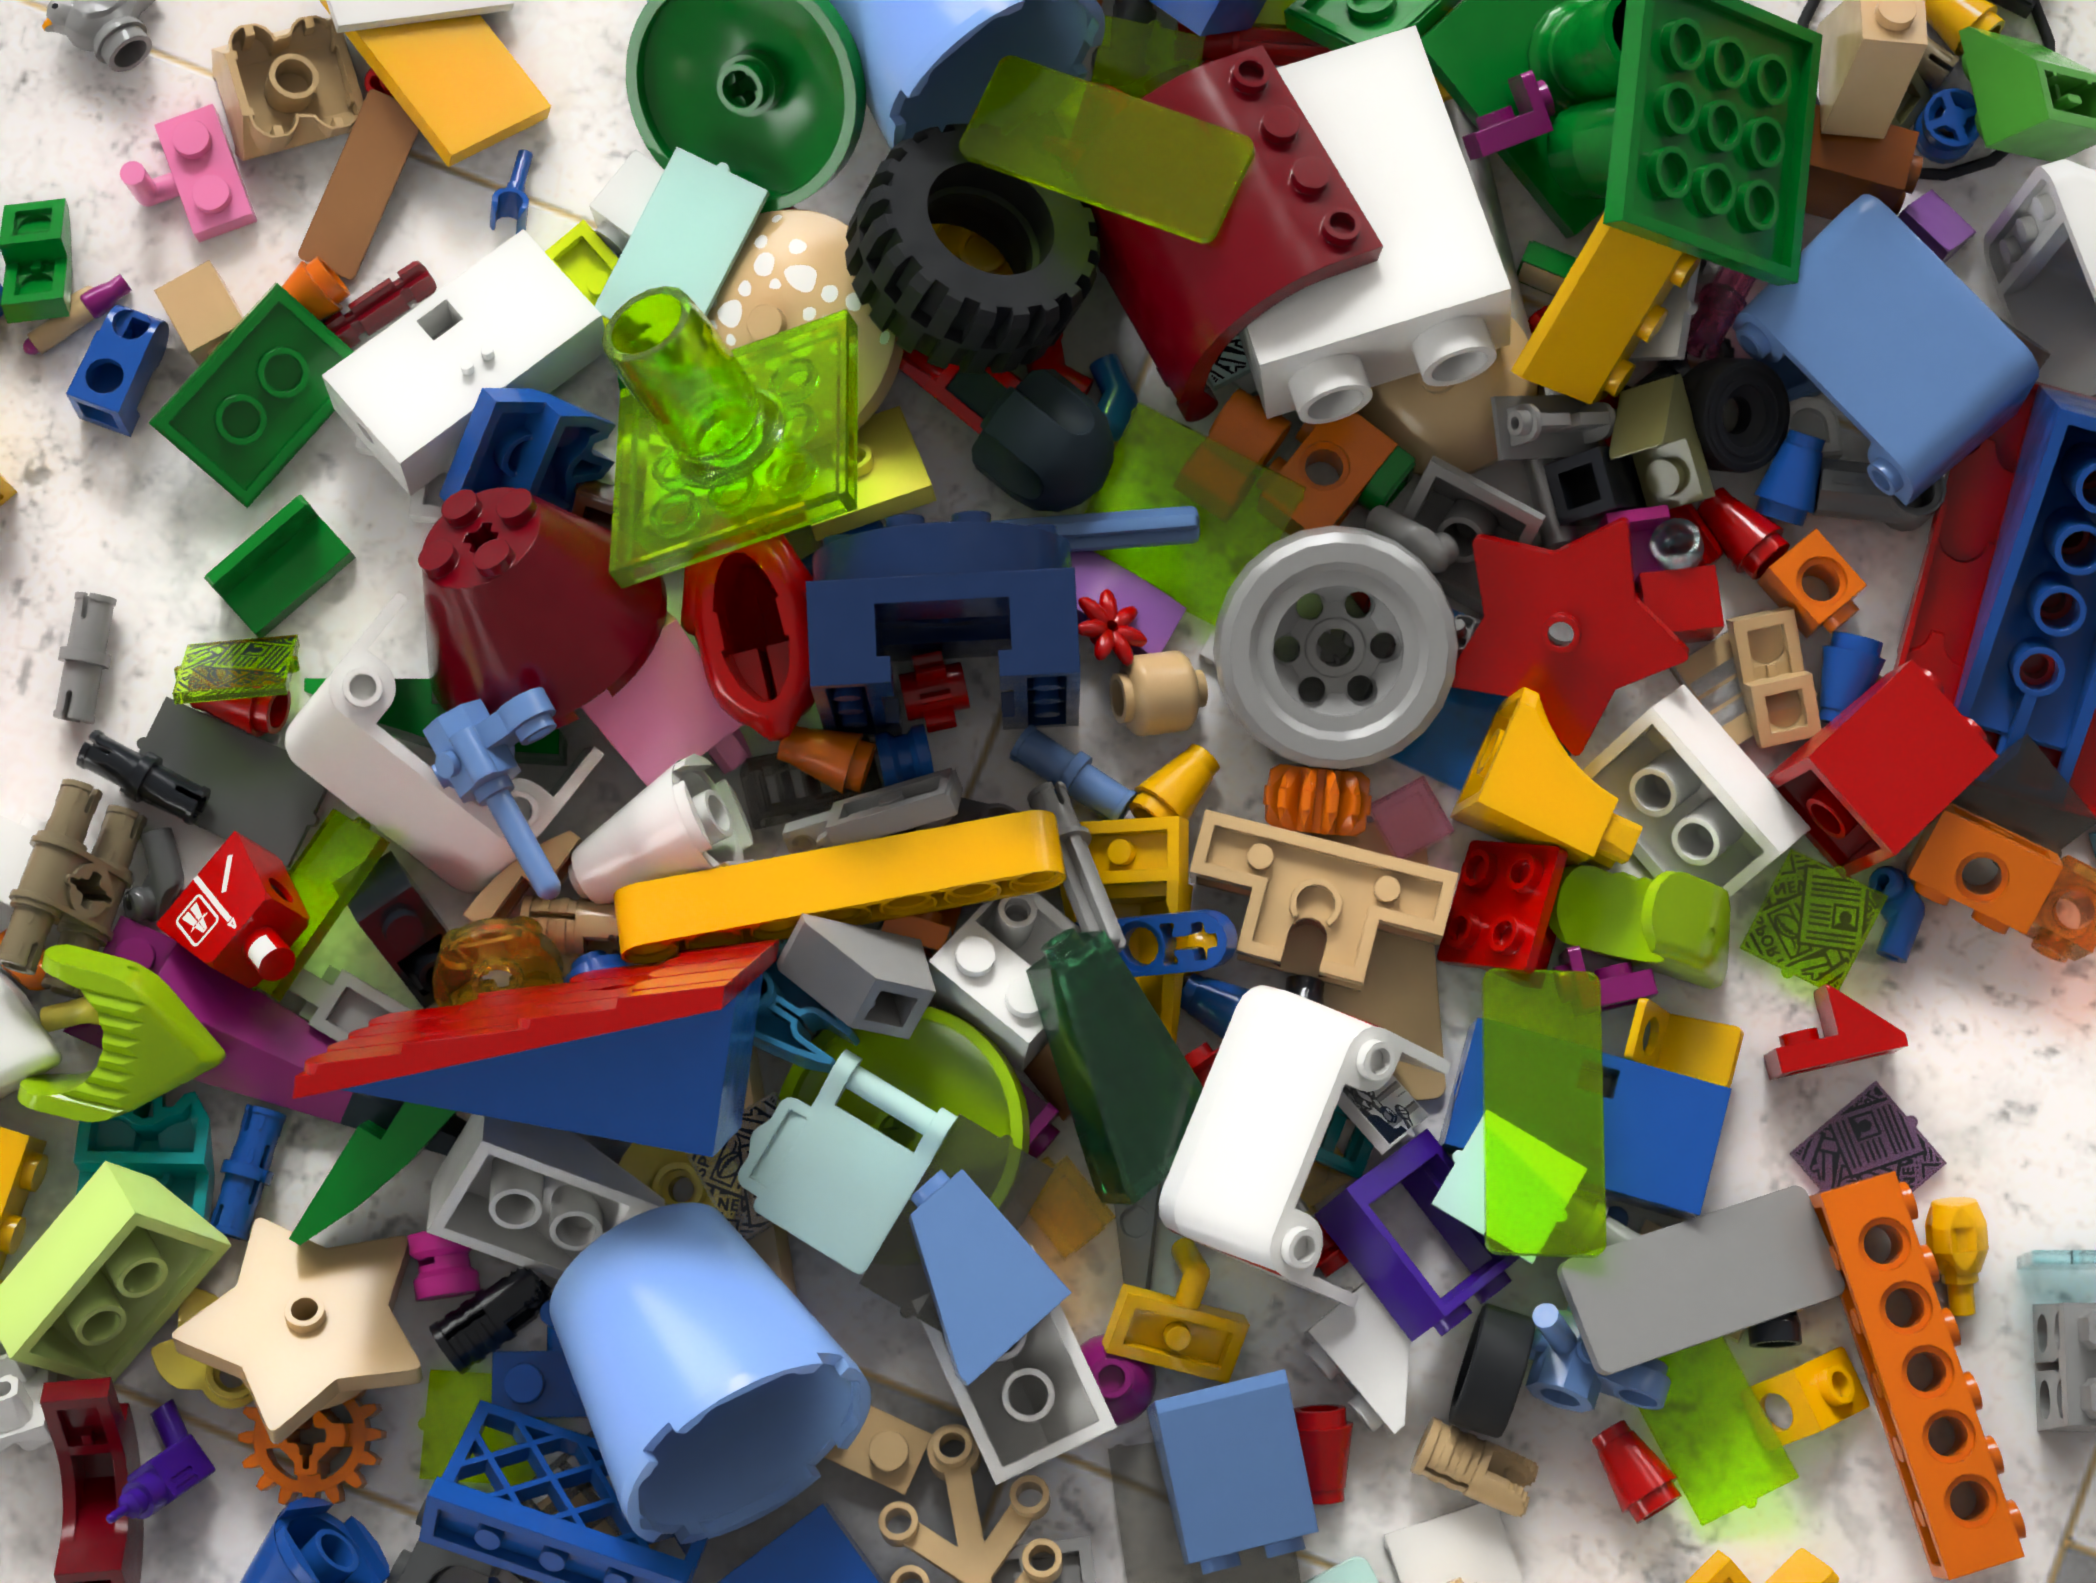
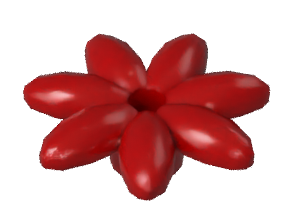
(1110, 628)

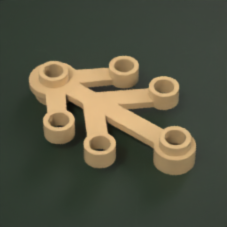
(973, 1558)

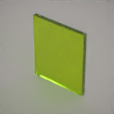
(1237, 500)

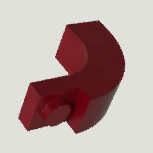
(95, 1456)

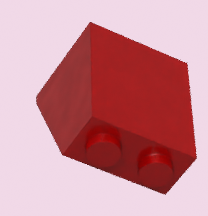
(1883, 769)

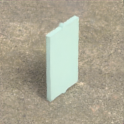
(686, 234)

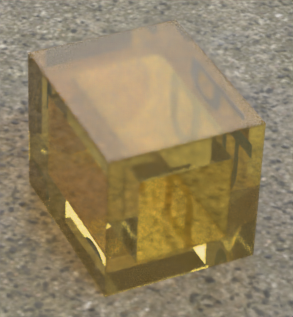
(1069, 1209)

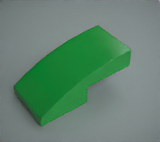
(37, 260)

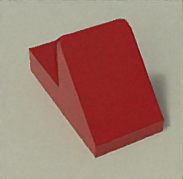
(1849, 1036)

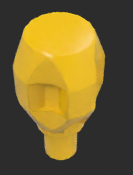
(1959, 1243)

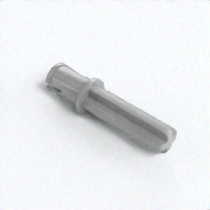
(1082, 880)

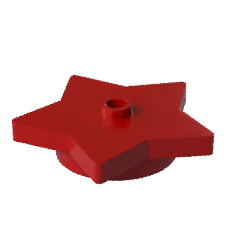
(1577, 584)

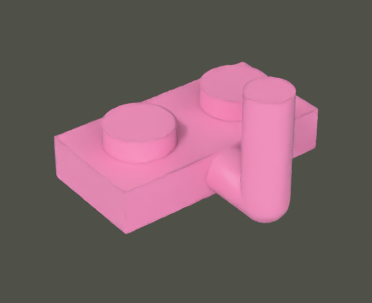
(200, 173)

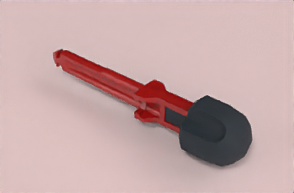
(1035, 436)

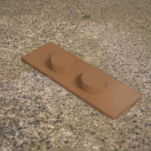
(360, 185)

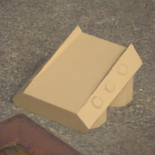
(286, 85)

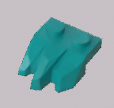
(158, 1142)

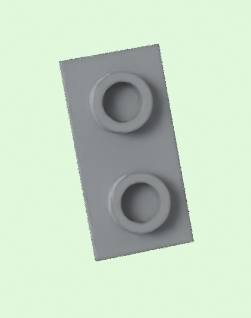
(1548, 426)

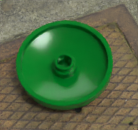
(751, 87)

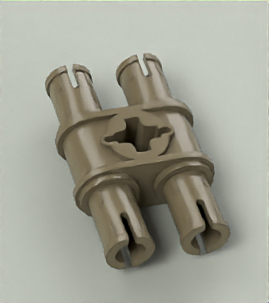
(69, 884)

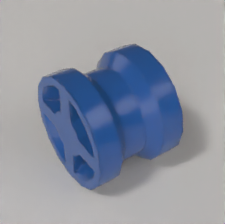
(1955, 112)
(904, 755)

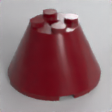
(529, 603)

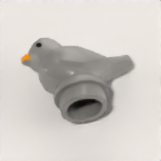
(103, 27)

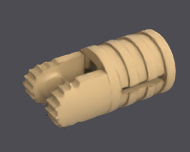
(575, 924)
(1474, 1467)

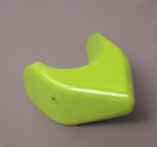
(1661, 924)
(147, 1040)

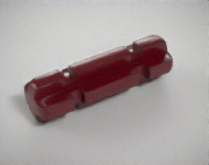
(382, 304)

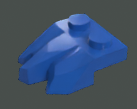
(529, 444)

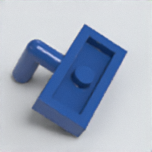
(536, 1380)

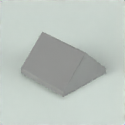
(1463, 508)

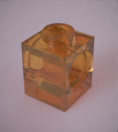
(2052, 937)

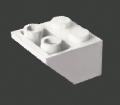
(985, 976)

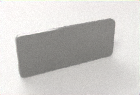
(1700, 1280)

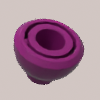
(1124, 1382)

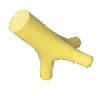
(68, 1014)

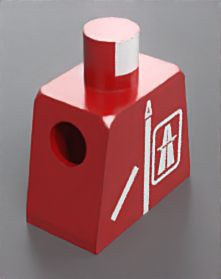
(240, 914)

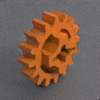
(314, 1467)

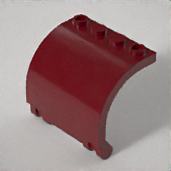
(1281, 234)

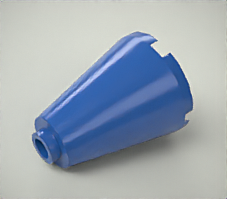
(317, 1548)

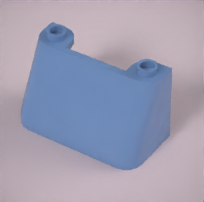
(1893, 346)

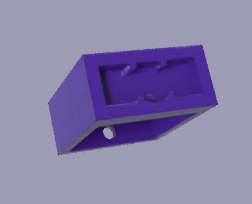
(1382, 1262)

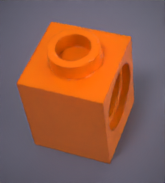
(1819, 559)

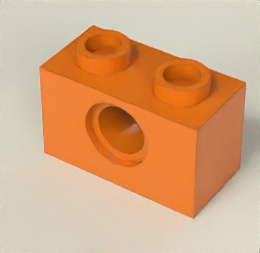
(1354, 451)
(2011, 897)

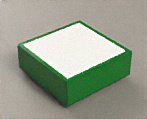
(1544, 267)

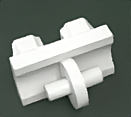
(20, 1406)

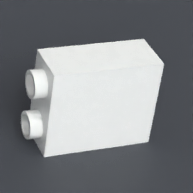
(1439, 285)

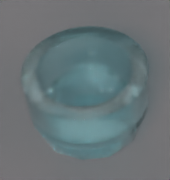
(1677, 538)

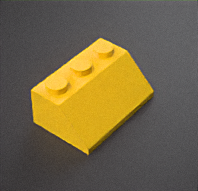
(1602, 314)

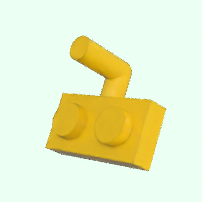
(1177, 1329)

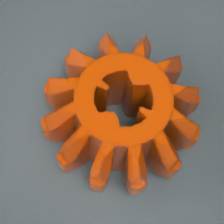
(1317, 800)

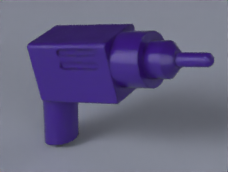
(168, 1473)

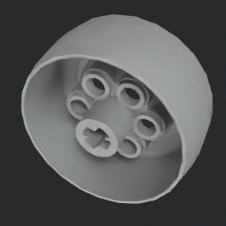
(1406, 685)

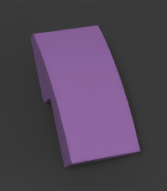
(1156, 610)

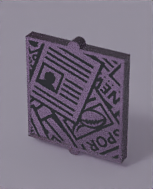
(1865, 1141)

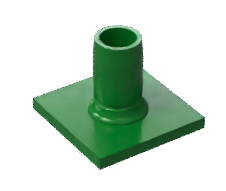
(1564, 44)
(1703, 134)

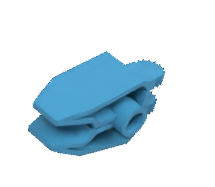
(782, 1021)

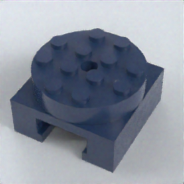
(949, 589)

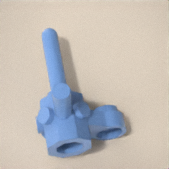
(479, 762)
(1564, 1371)

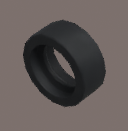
(1492, 1371)

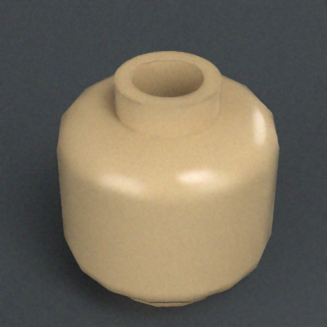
(1158, 693)

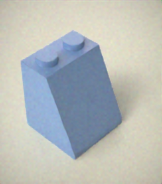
(979, 1273)
(1234, 1470)

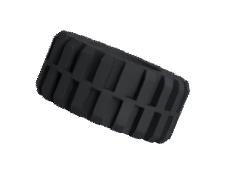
(938, 299)

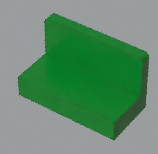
(279, 567)

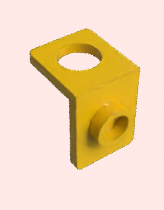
(1684, 1044)
(1818, 1394)

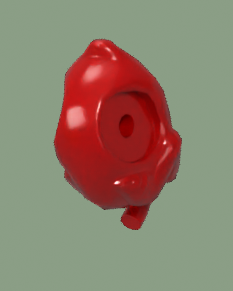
(753, 633)

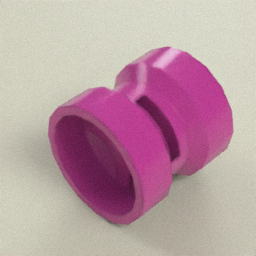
(442, 1268)

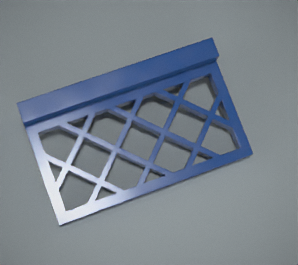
(531, 1542)

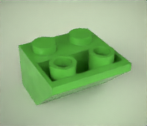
(2028, 96)

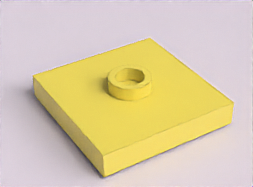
(888, 475)

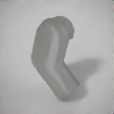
(1434, 549)

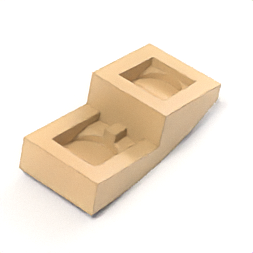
(1773, 677)
(509, 886)

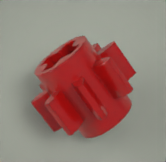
(934, 691)

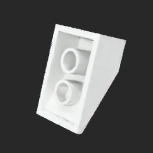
(530, 1194)

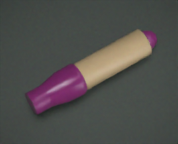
(86, 306)

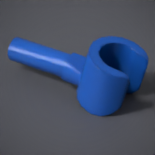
(512, 200)

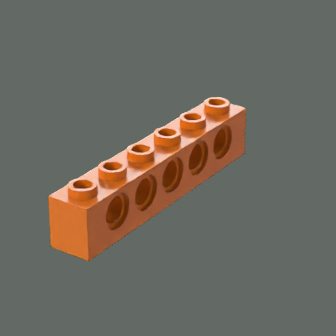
(1995, 1525)

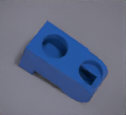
(118, 369)

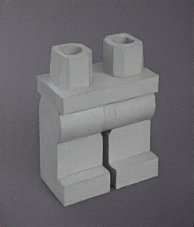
(2068, 1338)

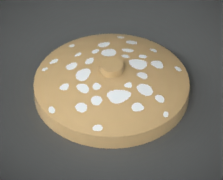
(796, 274)

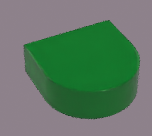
(1388, 480)

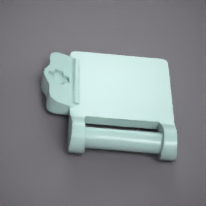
(833, 1173)

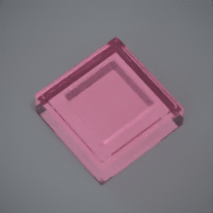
(1410, 819)

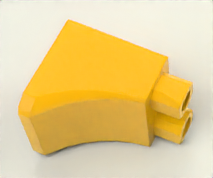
(1535, 794)

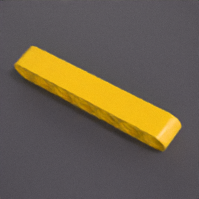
(841, 883)

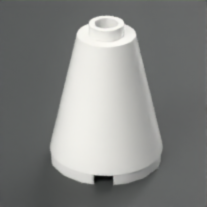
(665, 831)

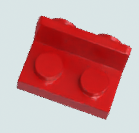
(1504, 907)

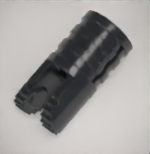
(490, 1318)

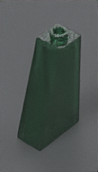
(1115, 1064)

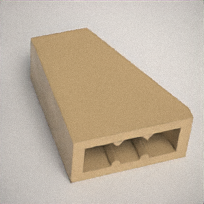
(1868, 63)

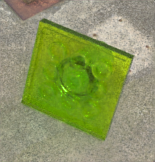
(725, 439)

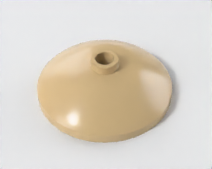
(1451, 419)

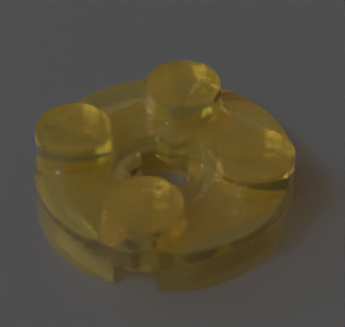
(491, 945)

